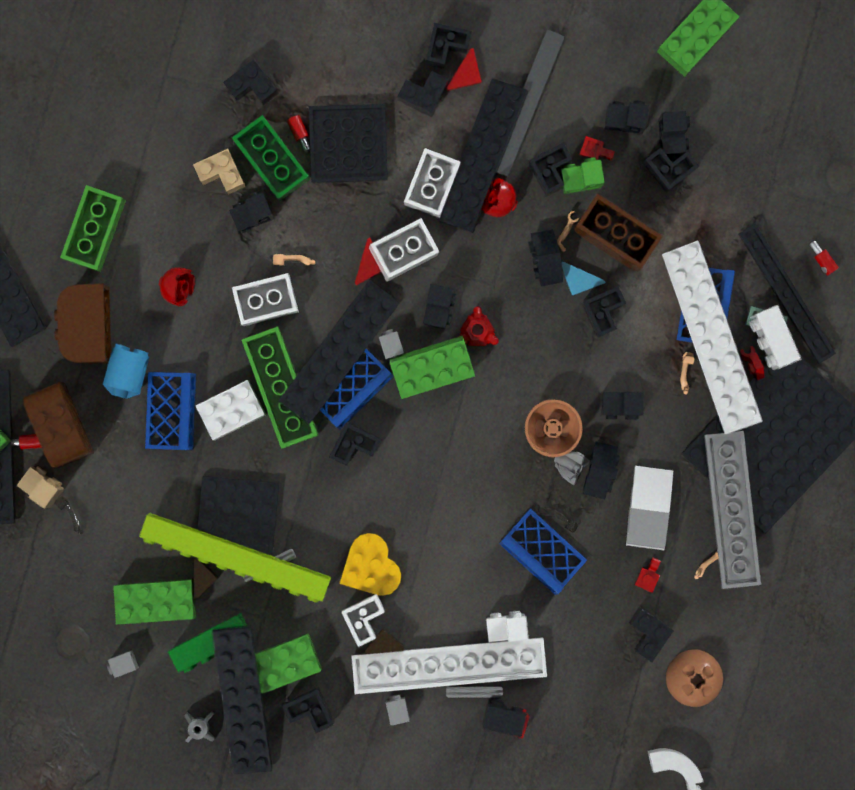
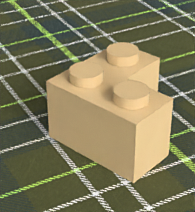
(223, 167)
(40, 487)

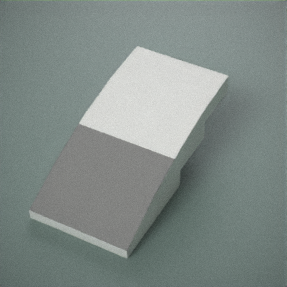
(649, 508)

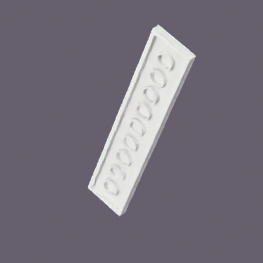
(712, 337)
(449, 666)

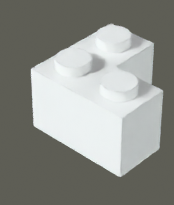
(358, 618)
(507, 627)

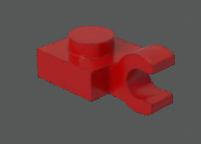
(594, 148)
(755, 365)
(648, 578)

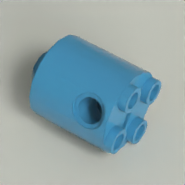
(125, 371)

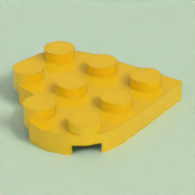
(370, 567)

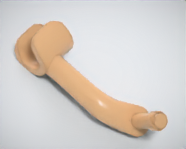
(565, 232)
(278, 259)
(688, 358)
(699, 573)

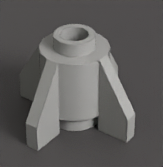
(571, 465)
(202, 723)

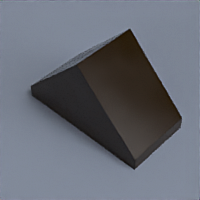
(203, 578)
(384, 644)

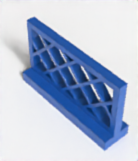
(724, 296)
(363, 396)
(186, 407)
(531, 564)

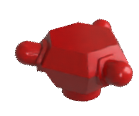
(478, 329)

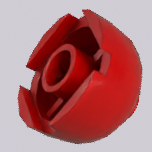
(501, 199)
(176, 285)

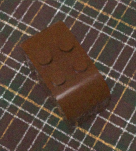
(617, 233)
(84, 323)
(57, 425)

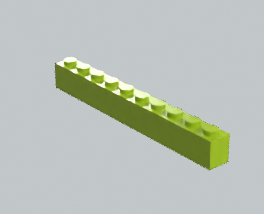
(235, 557)

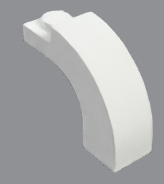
(669, 759)

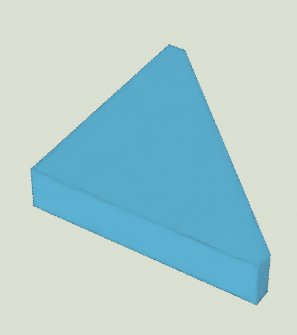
(579, 280)

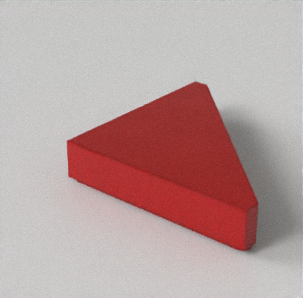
(467, 73)
(368, 265)

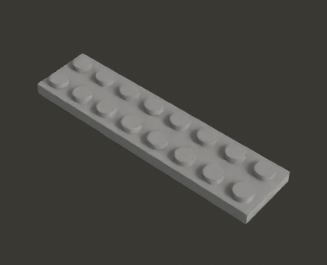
(732, 510)

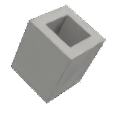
(391, 344)
(122, 664)
(397, 710)

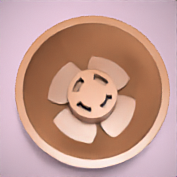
(567, 428)
(683, 678)

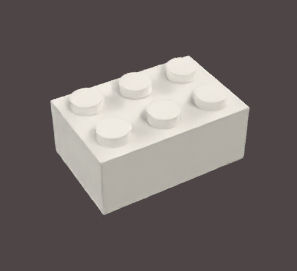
(432, 183)
(404, 249)
(265, 299)
(774, 338)
(230, 410)

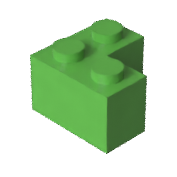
(583, 177)

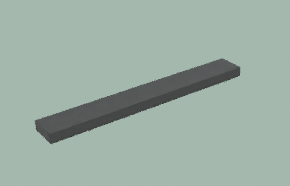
(534, 85)

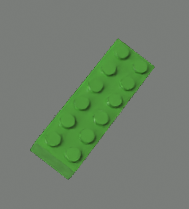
(274, 375)

